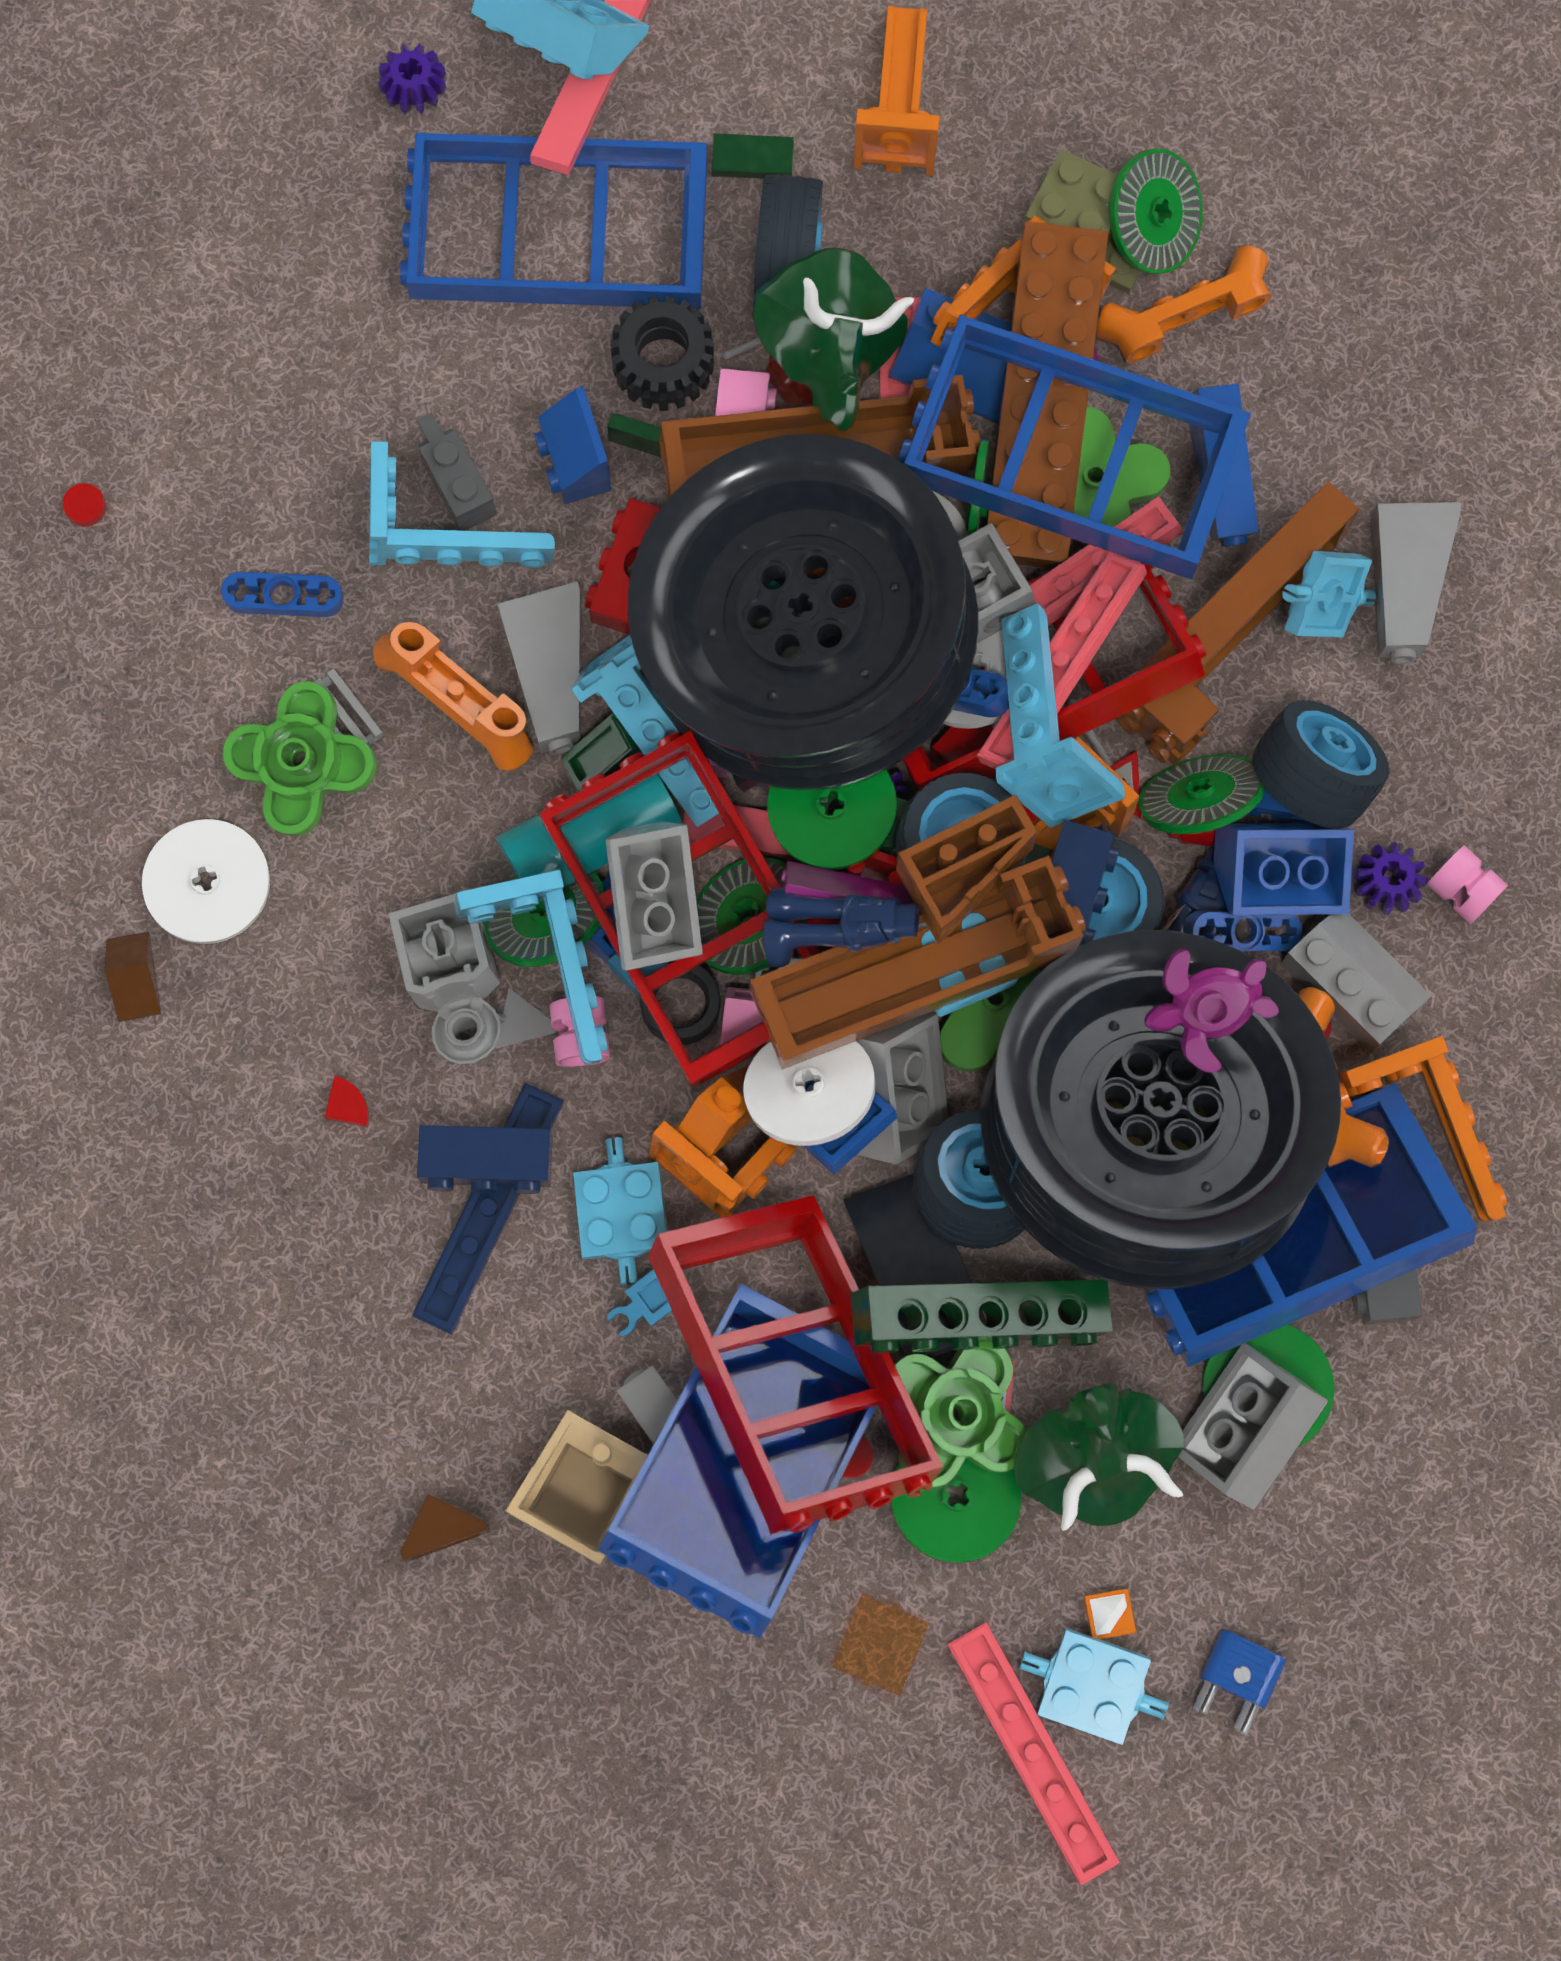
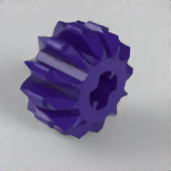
(412, 78)
(1378, 885)

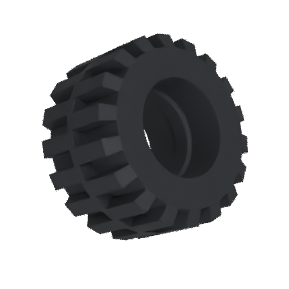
(655, 323)

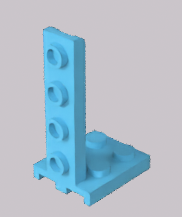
(445, 546)
(644, 716)
(1047, 774)
(523, 896)

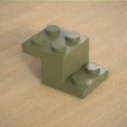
(1079, 196)

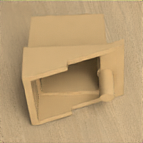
(577, 1486)

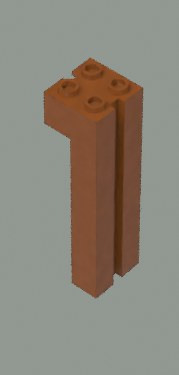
(881, 423)
(1180, 718)
(862, 992)

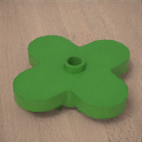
(1140, 479)
(269, 756)
(975, 1031)
(975, 1388)

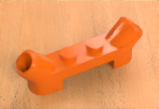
(1143, 332)
(491, 720)
(1355, 1137)

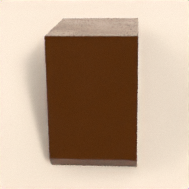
(132, 976)
(440, 1527)

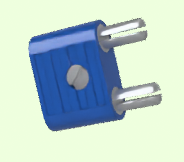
(1242, 1671)

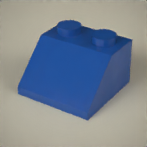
(574, 449)

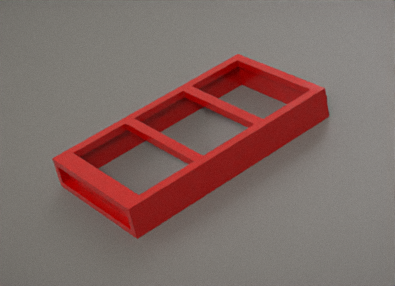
(1108, 702)
(602, 789)
(760, 1230)

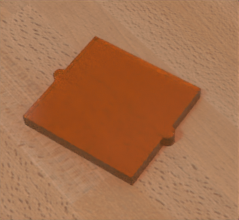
(880, 1645)

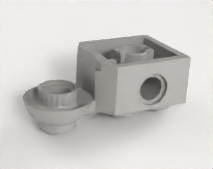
(996, 579)
(450, 972)

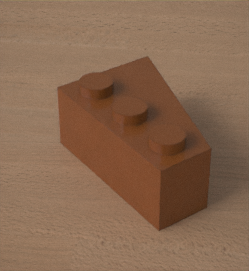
(964, 862)

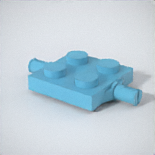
(1328, 594)
(620, 1210)
(1094, 1686)

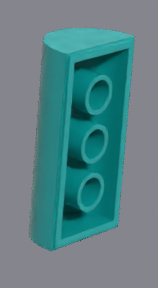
(532, 851)

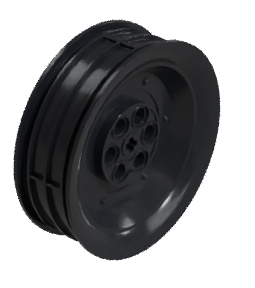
(782, 515)
(1153, 1209)

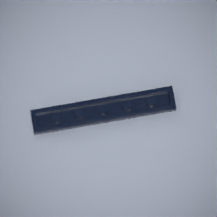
(479, 1227)

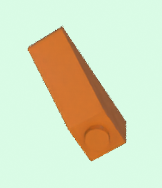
(717, 1114)

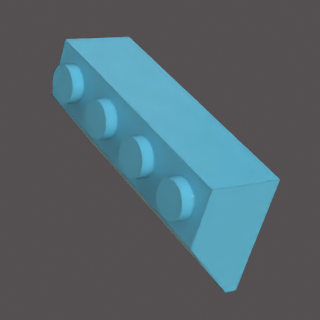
(576, 33)

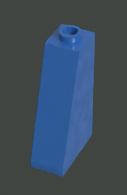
(1236, 511)

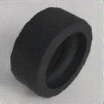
(708, 1019)

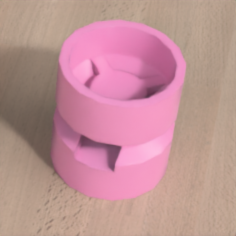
(1467, 884)
(565, 1044)

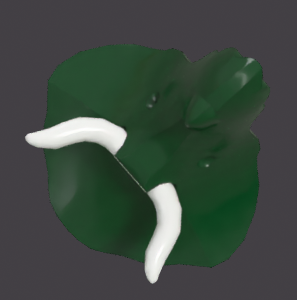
(830, 327)
(1099, 1456)

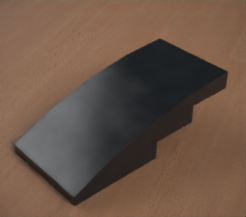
(903, 1247)

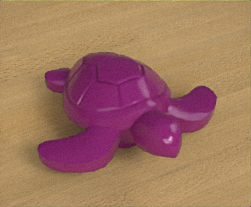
(1208, 1005)

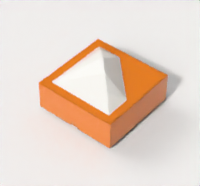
(1109, 1614)

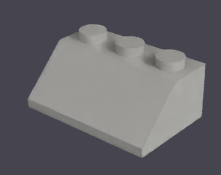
(653, 894)
(1364, 981)
(910, 1080)
(1249, 1426)

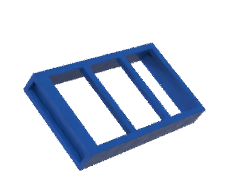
(594, 153)
(1105, 380)

